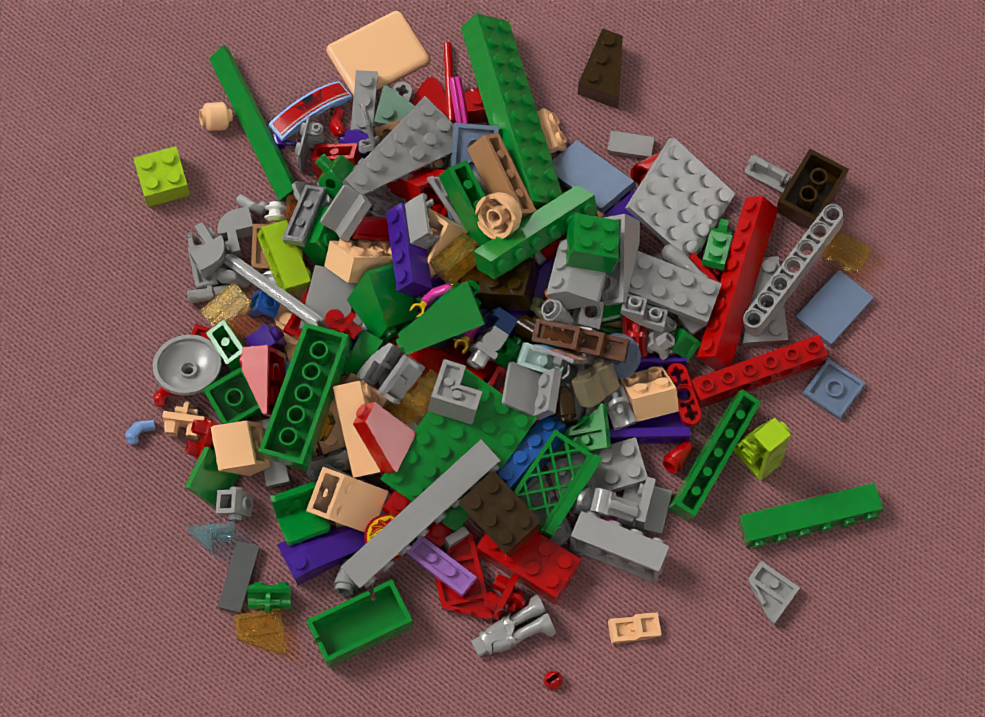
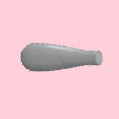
(675, 256)

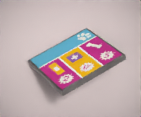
(562, 356)

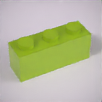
(283, 259)

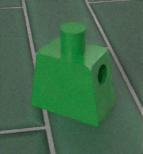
(333, 173)

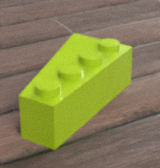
(764, 448)

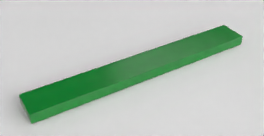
(252, 123)

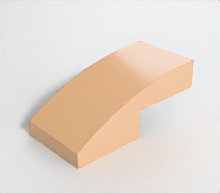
(634, 628)

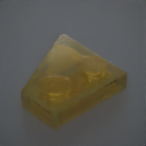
(262, 630)

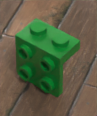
(292, 515)

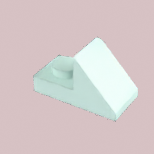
(535, 359)

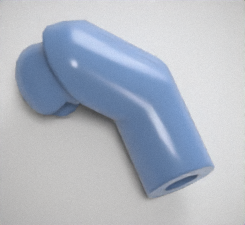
(137, 428)

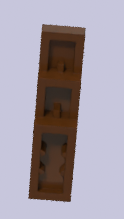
(581, 340)

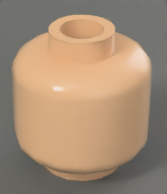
(215, 116)

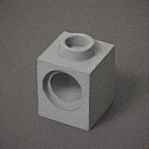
(594, 322)

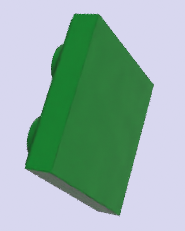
(208, 479)

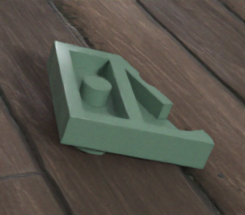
(391, 107)

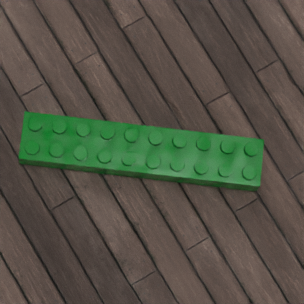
(511, 104)

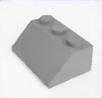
(574, 285)

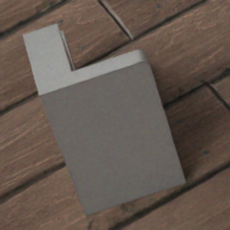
(450, 397)

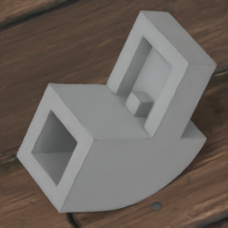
(233, 226)
(211, 254)

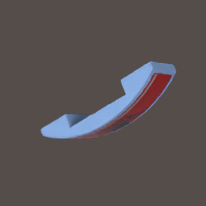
(311, 104)

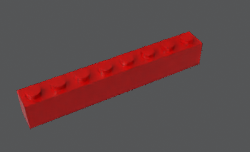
(738, 282)

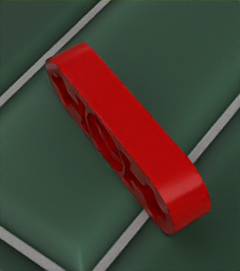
(694, 408)

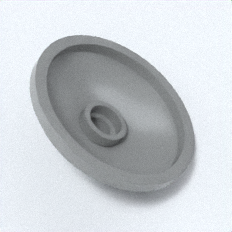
(186, 355)

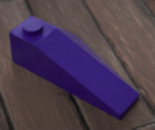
(321, 552)

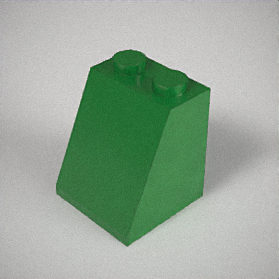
(380, 305)

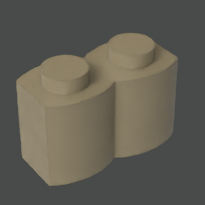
(595, 383)

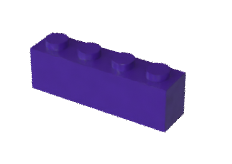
(409, 260)

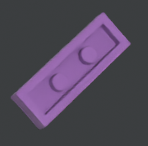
(441, 566)

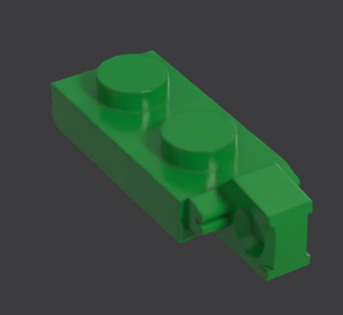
(717, 246)

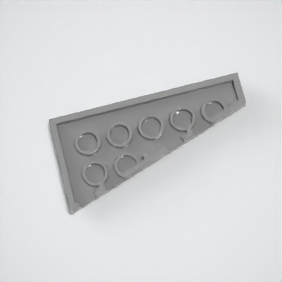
(413, 144)

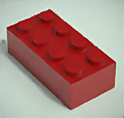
(538, 563)

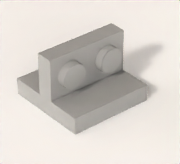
(651, 505)

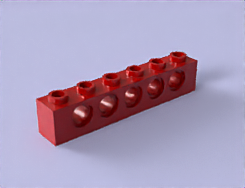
(759, 371)

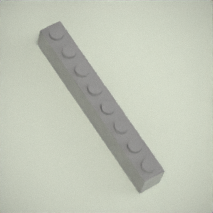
(419, 514)

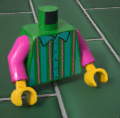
(436, 295)

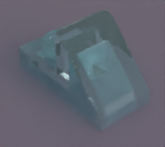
(207, 533)

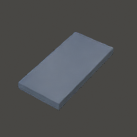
(589, 171)

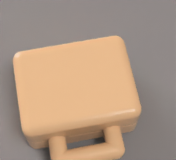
(380, 46)

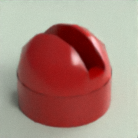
(555, 684)

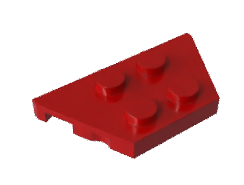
(473, 600)

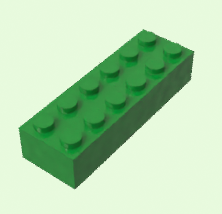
(305, 396)

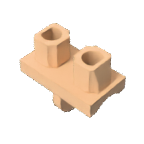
(181, 417)

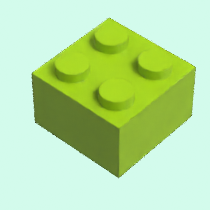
(161, 176)

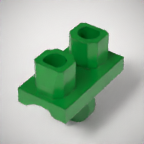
(269, 596)

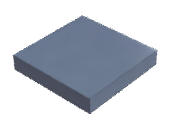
(834, 389)

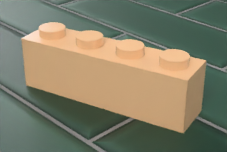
(349, 399)

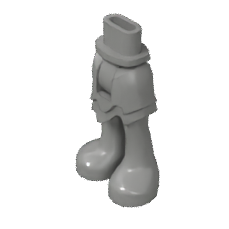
(504, 633)

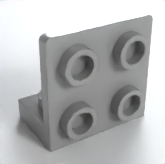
(531, 391)

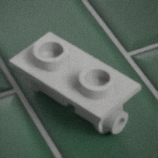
(768, 173)
(337, 459)

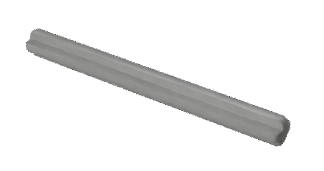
(272, 290)

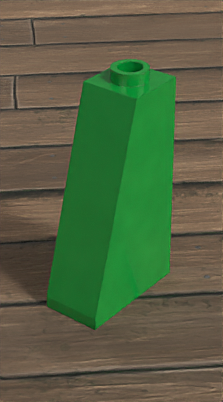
(447, 318)

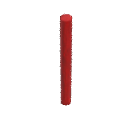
(448, 66)

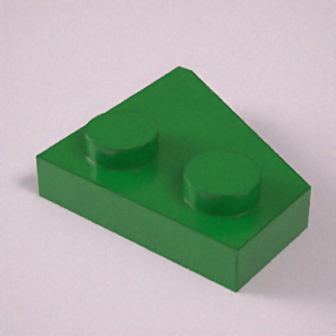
(591, 431)

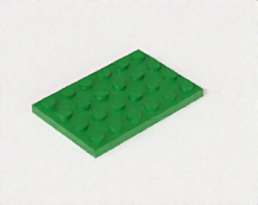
(444, 441)

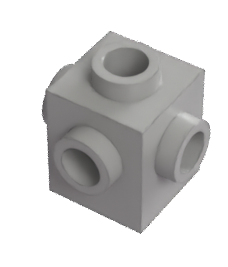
(234, 503)

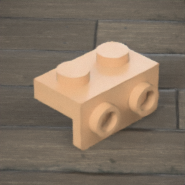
(554, 137)

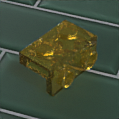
(848, 251)

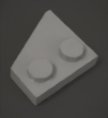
(772, 590)

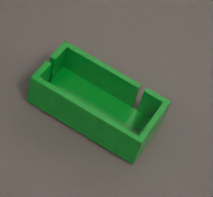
(359, 624)

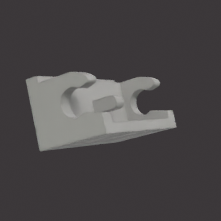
(419, 222)
(401, 379)

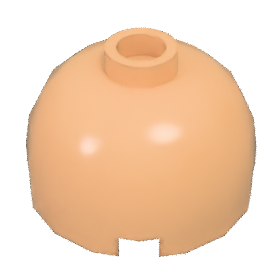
(498, 215)

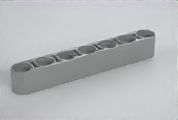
(795, 259)

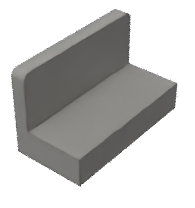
(346, 212)

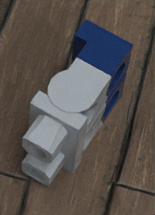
(492, 339)

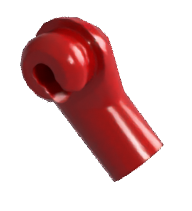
(335, 124)
(160, 397)

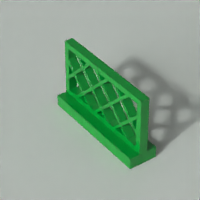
(572, 490)

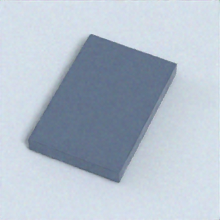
(834, 308)

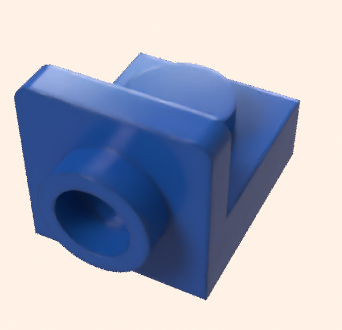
(263, 304)

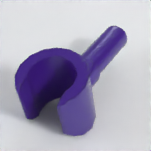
(282, 144)

